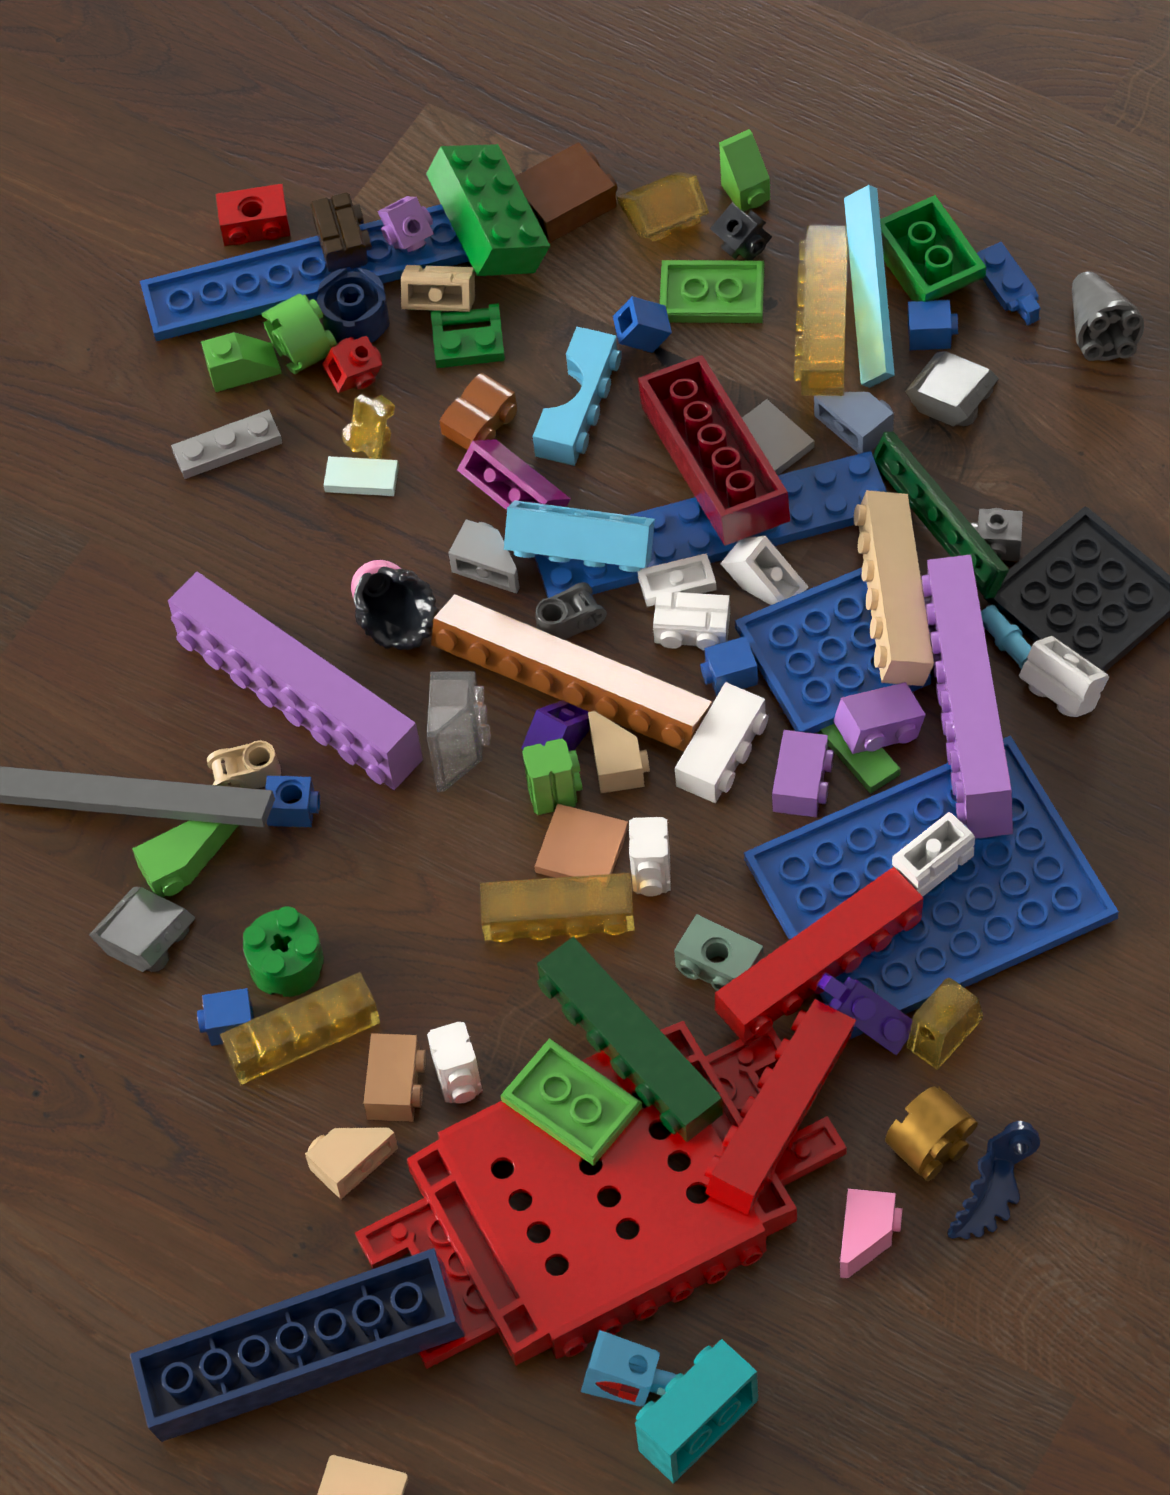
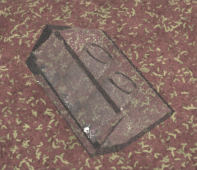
(455, 725)

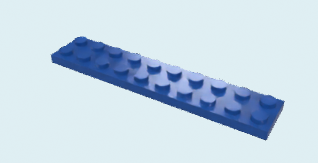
(264, 278)
(819, 502)

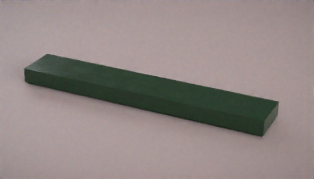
(939, 512)

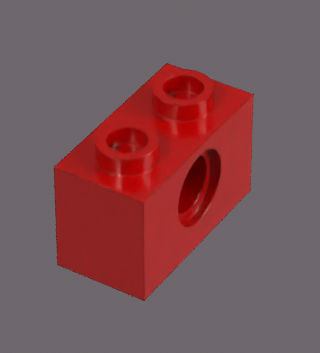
(253, 215)

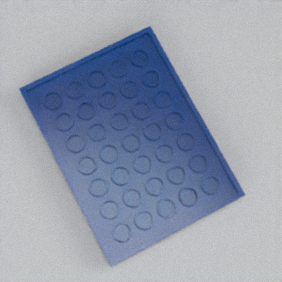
(988, 915)

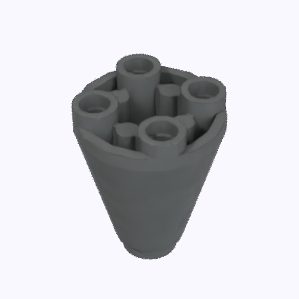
(1104, 319)

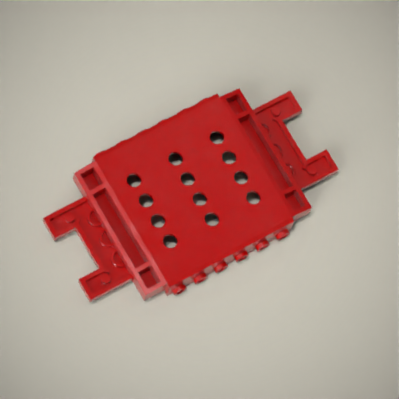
(610, 1281)

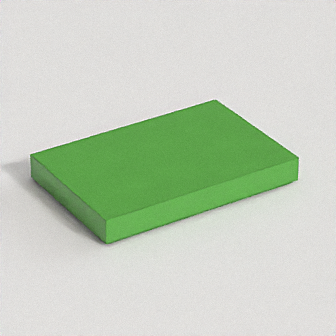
(713, 291)
(571, 1101)

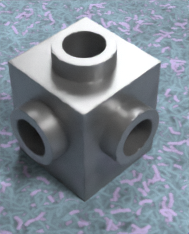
(1001, 531)

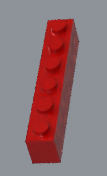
(829, 945)
(779, 1107)

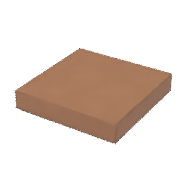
(580, 843)

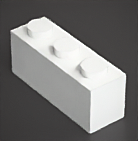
(721, 743)

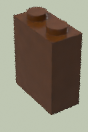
(568, 191)

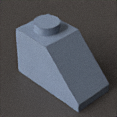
(855, 418)

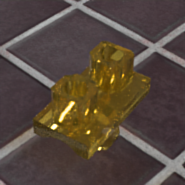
(368, 426)

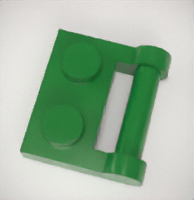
(471, 344)

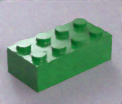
(487, 210)

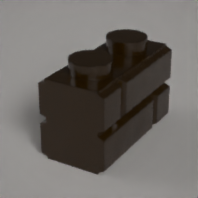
(340, 233)

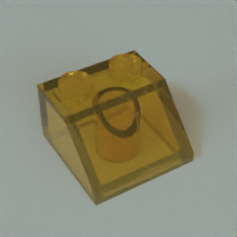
(664, 205)

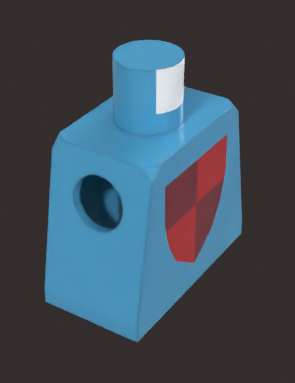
(624, 1371)

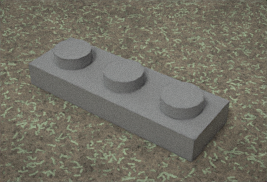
(226, 444)

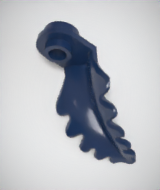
(996, 1182)

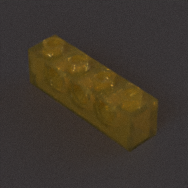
(300, 1028)

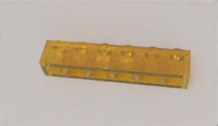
(823, 312)

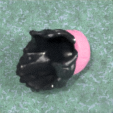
(393, 605)

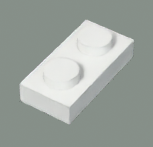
(683, 576)

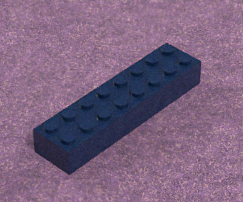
(296, 1345)

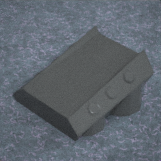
(951, 389)
(142, 929)

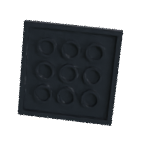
(1086, 591)

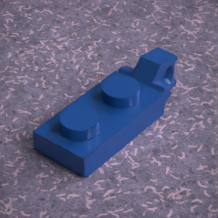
(1009, 283)

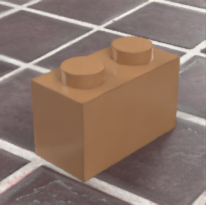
(393, 1077)

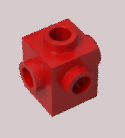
(353, 364)

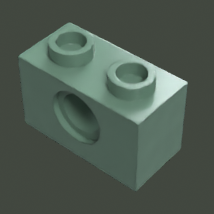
(707, 940)

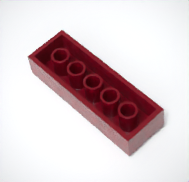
(714, 450)

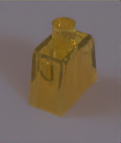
(949, 1016)

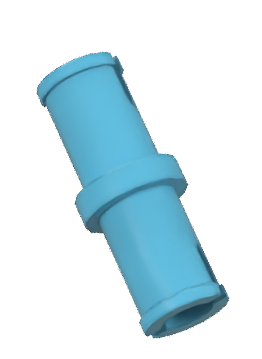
(1006, 636)

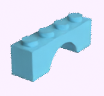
(564, 429)

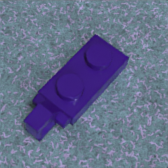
(872, 1013)

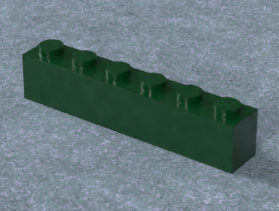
(629, 1039)

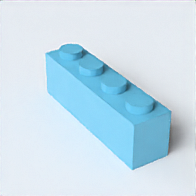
(579, 535)

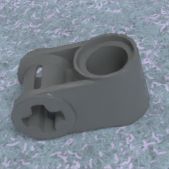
(572, 611)

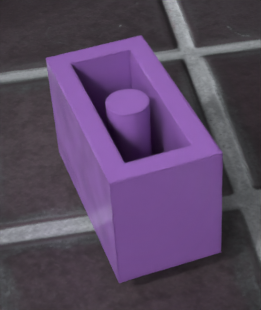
(879, 718)
(801, 773)

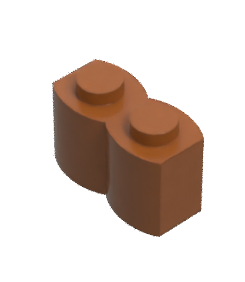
(478, 411)

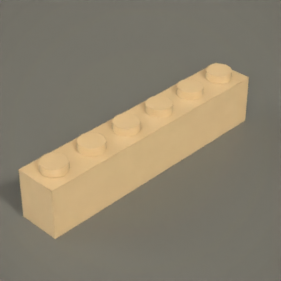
(894, 588)

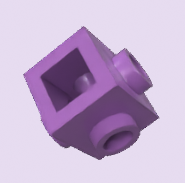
(406, 224)

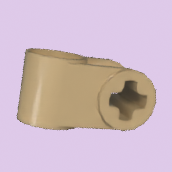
(241, 765)

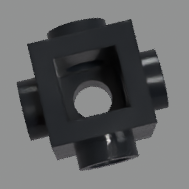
(741, 233)

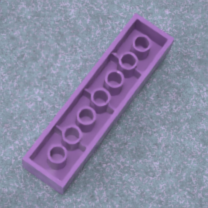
(295, 681)
(967, 698)

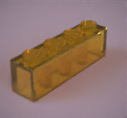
(557, 907)

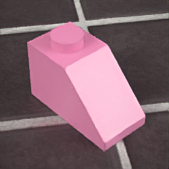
(867, 1228)

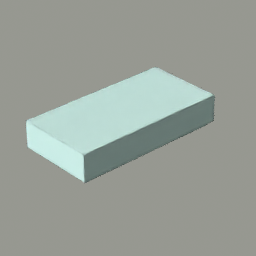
(361, 476)

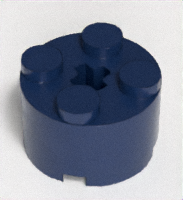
(353, 305)

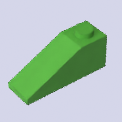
(180, 854)

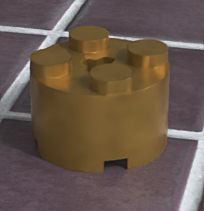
(931, 1132)

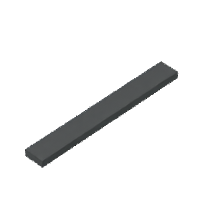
(135, 796)

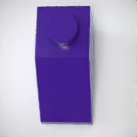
(558, 722)

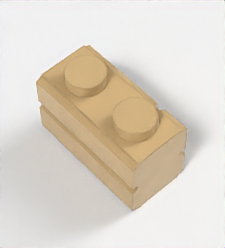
(438, 288)

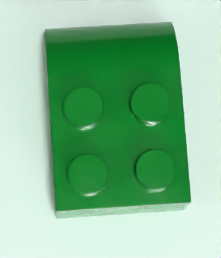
(928, 251)

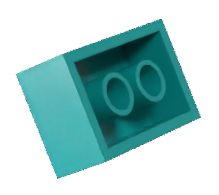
(696, 1410)

